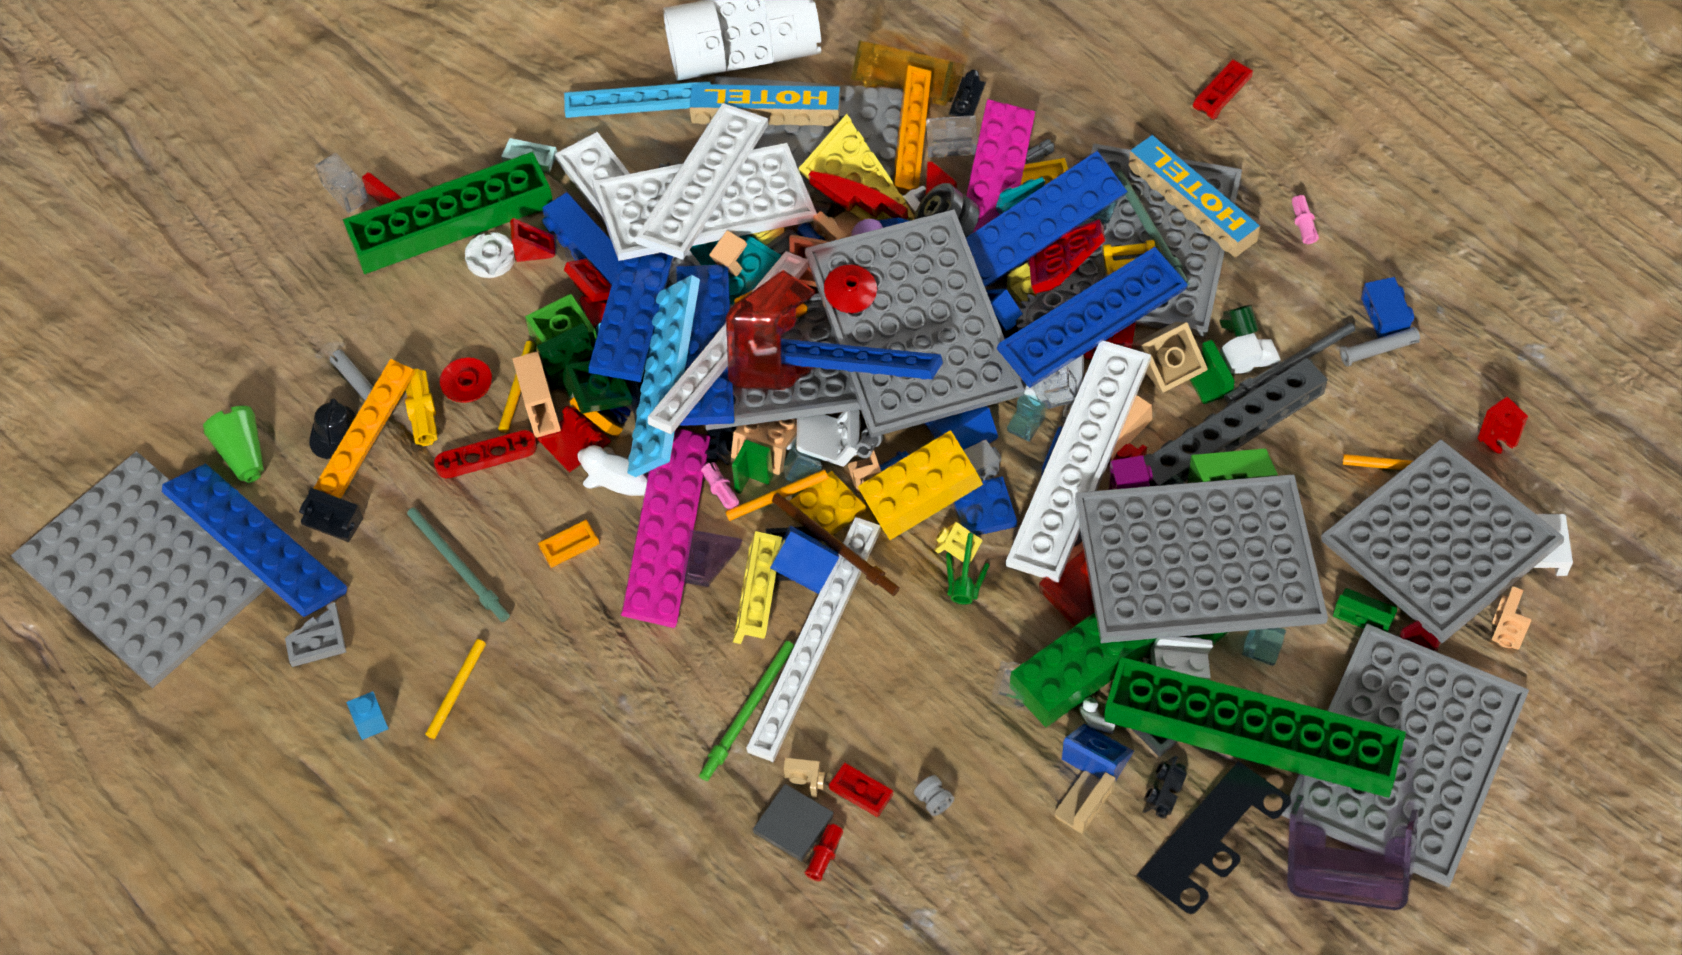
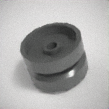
(947, 198)

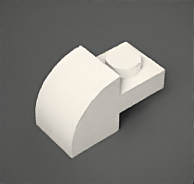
(1249, 352)

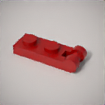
(1223, 88)

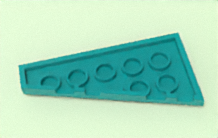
(755, 260)

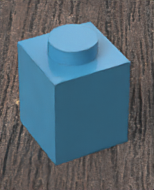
(367, 715)

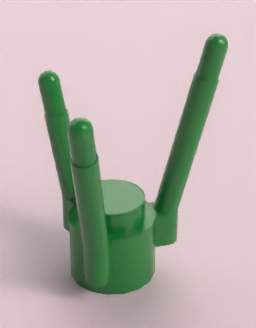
(963, 590)

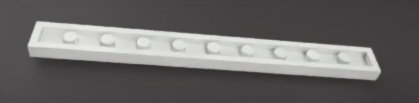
(709, 363)
(811, 644)

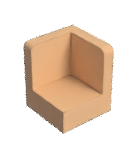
(728, 251)
(863, 470)

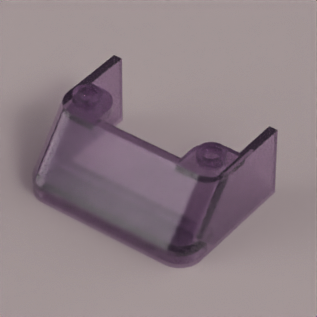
(1348, 874)

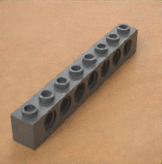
(1309, 385)

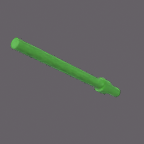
(719, 752)

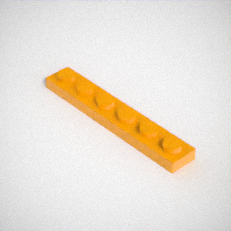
(911, 129)
(365, 429)

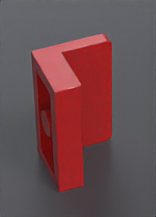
(588, 280)

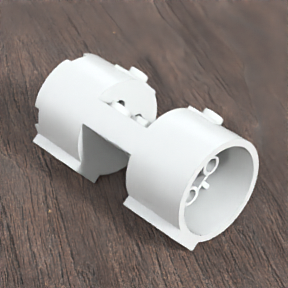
(739, 34)

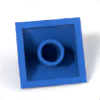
(967, 427)
(804, 559)
(1095, 752)

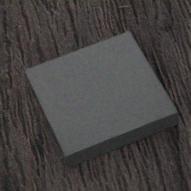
(793, 822)

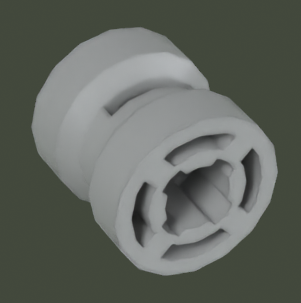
(933, 794)

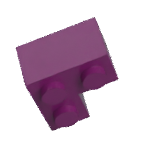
(1129, 473)

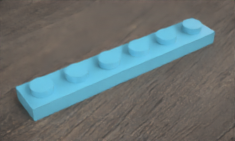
(628, 100)

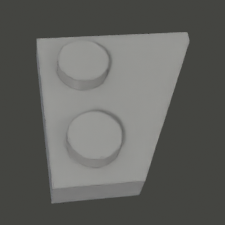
(317, 638)

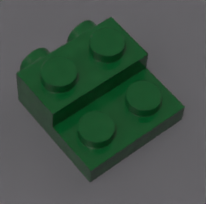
(563, 350)
(594, 391)

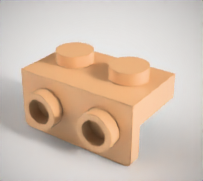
(1510, 626)

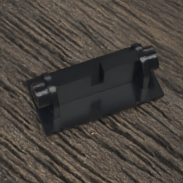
(967, 95)
(721, 445)
(1167, 777)

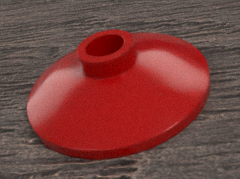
(848, 298)
(463, 372)

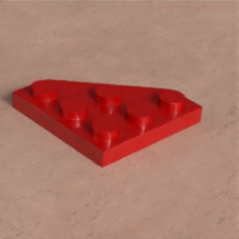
(1064, 256)

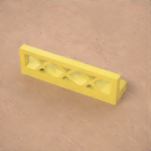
(757, 587)

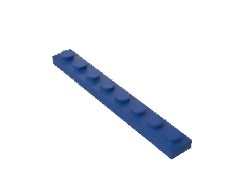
(860, 359)

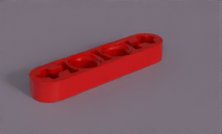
(486, 458)

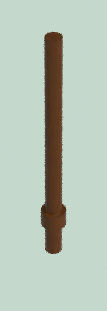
(873, 573)

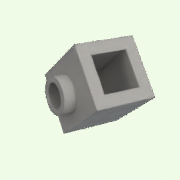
(984, 459)

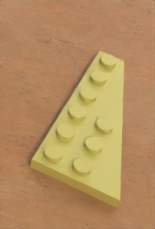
(849, 157)

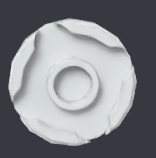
(490, 255)

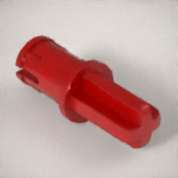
(824, 852)

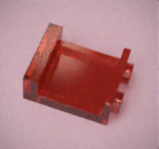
(1072, 593)

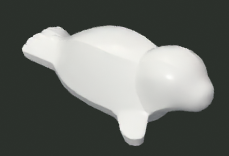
(610, 471)

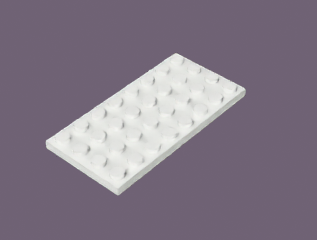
(761, 198)

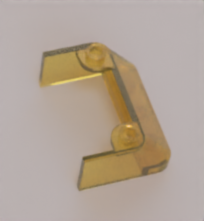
(887, 65)

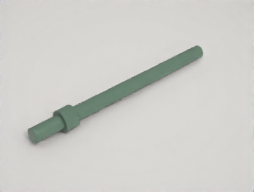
(1149, 225)
(487, 597)

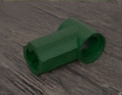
(1239, 321)

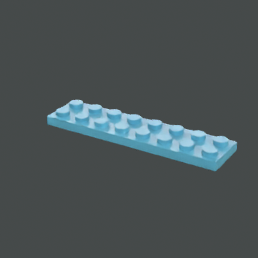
(662, 370)

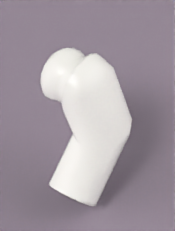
(1093, 717)

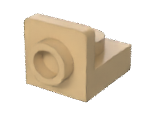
(804, 771)

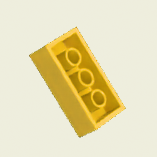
(920, 485)

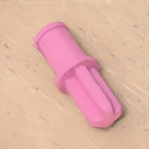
(1304, 220)
(720, 485)

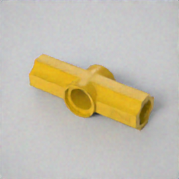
(421, 409)

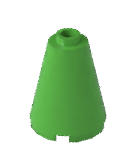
(237, 441)

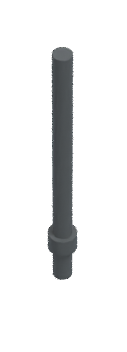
(1278, 369)

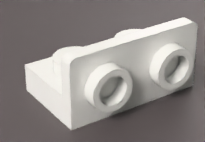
(1182, 655)

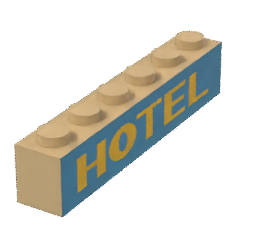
(778, 103)
(1193, 196)

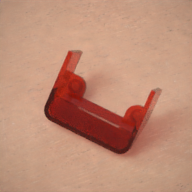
(756, 330)

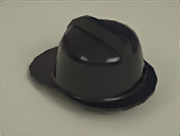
(329, 428)

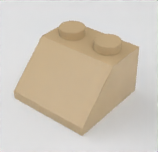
(1173, 356)

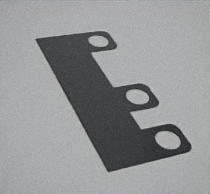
(1202, 834)

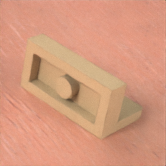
(1085, 800)

